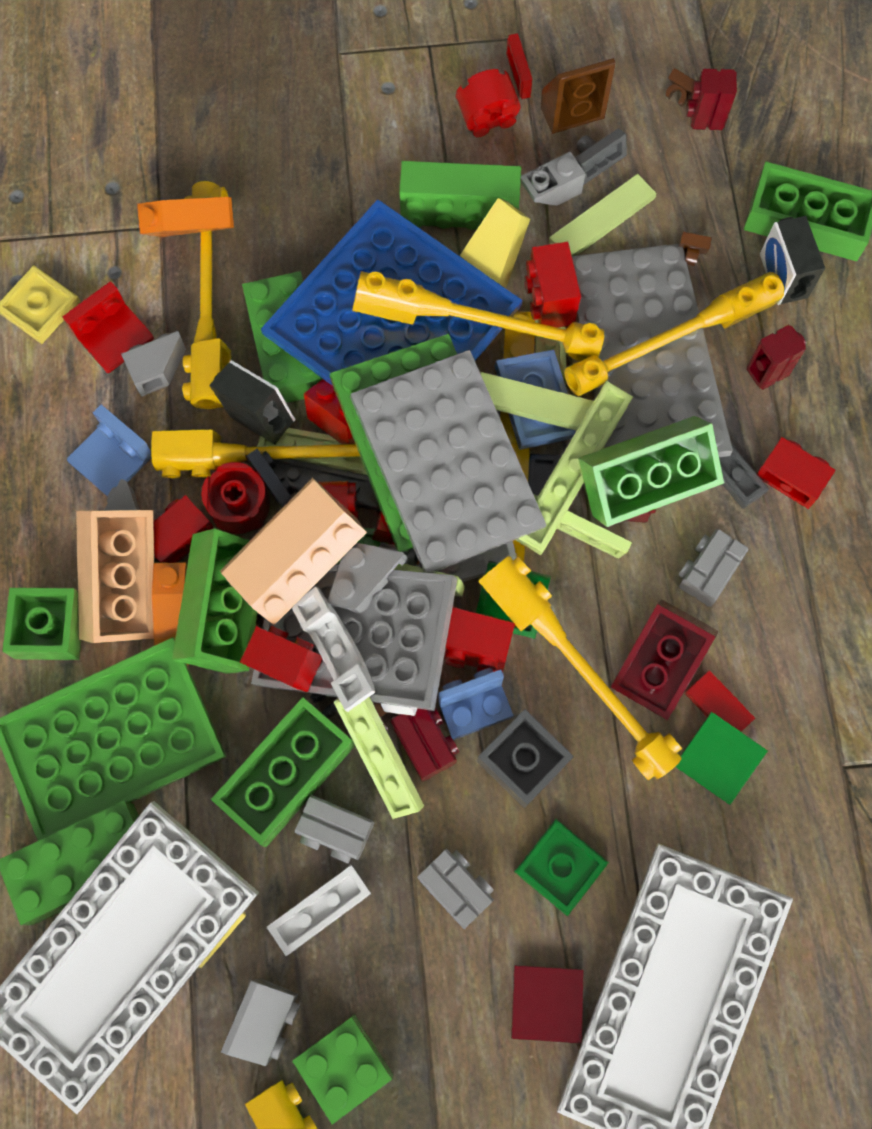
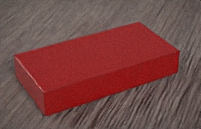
(519, 66)
(714, 697)

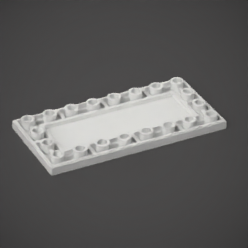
(118, 955)
(675, 998)

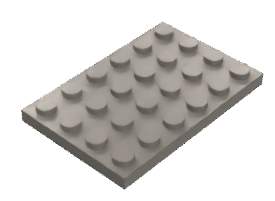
(447, 462)
(397, 635)

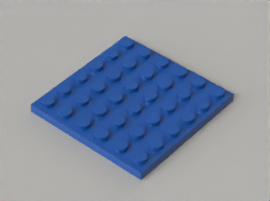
(328, 336)

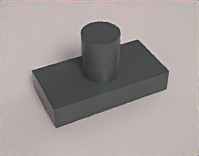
(600, 155)

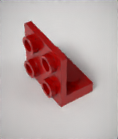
(107, 327)

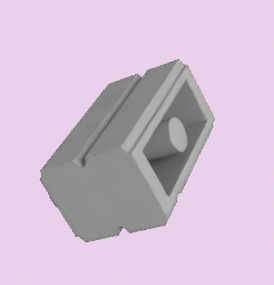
(712, 567)
(333, 828)
(456, 888)

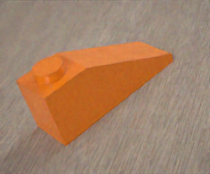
(185, 216)
(166, 599)

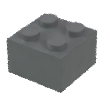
(524, 758)

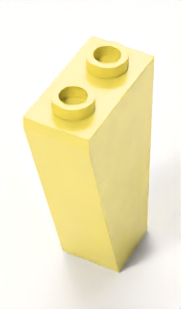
(497, 242)

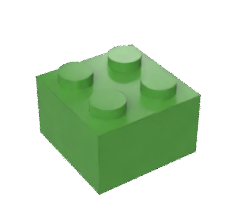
(42, 624)
(343, 1069)

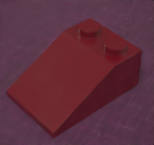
(664, 659)

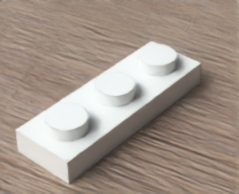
(318, 910)

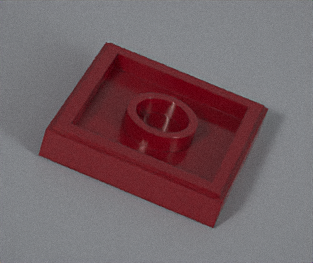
(547, 1004)

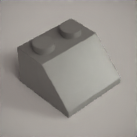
(260, 1022)

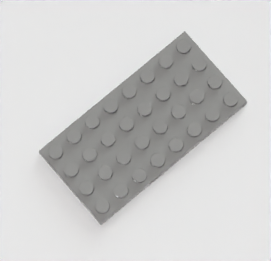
(634, 299)

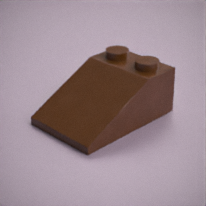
(577, 96)

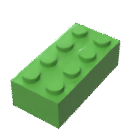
(455, 192)
(835, 210)
(277, 366)
(651, 470)
(213, 616)
(283, 772)
(53, 869)

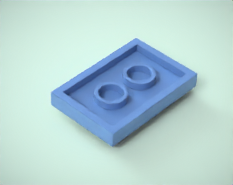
(542, 371)

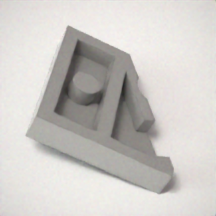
(362, 574)

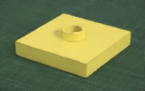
(37, 304)

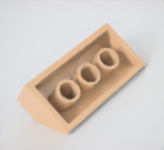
(293, 551)
(115, 575)

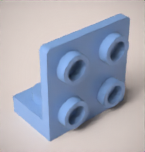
(110, 452)
(475, 703)

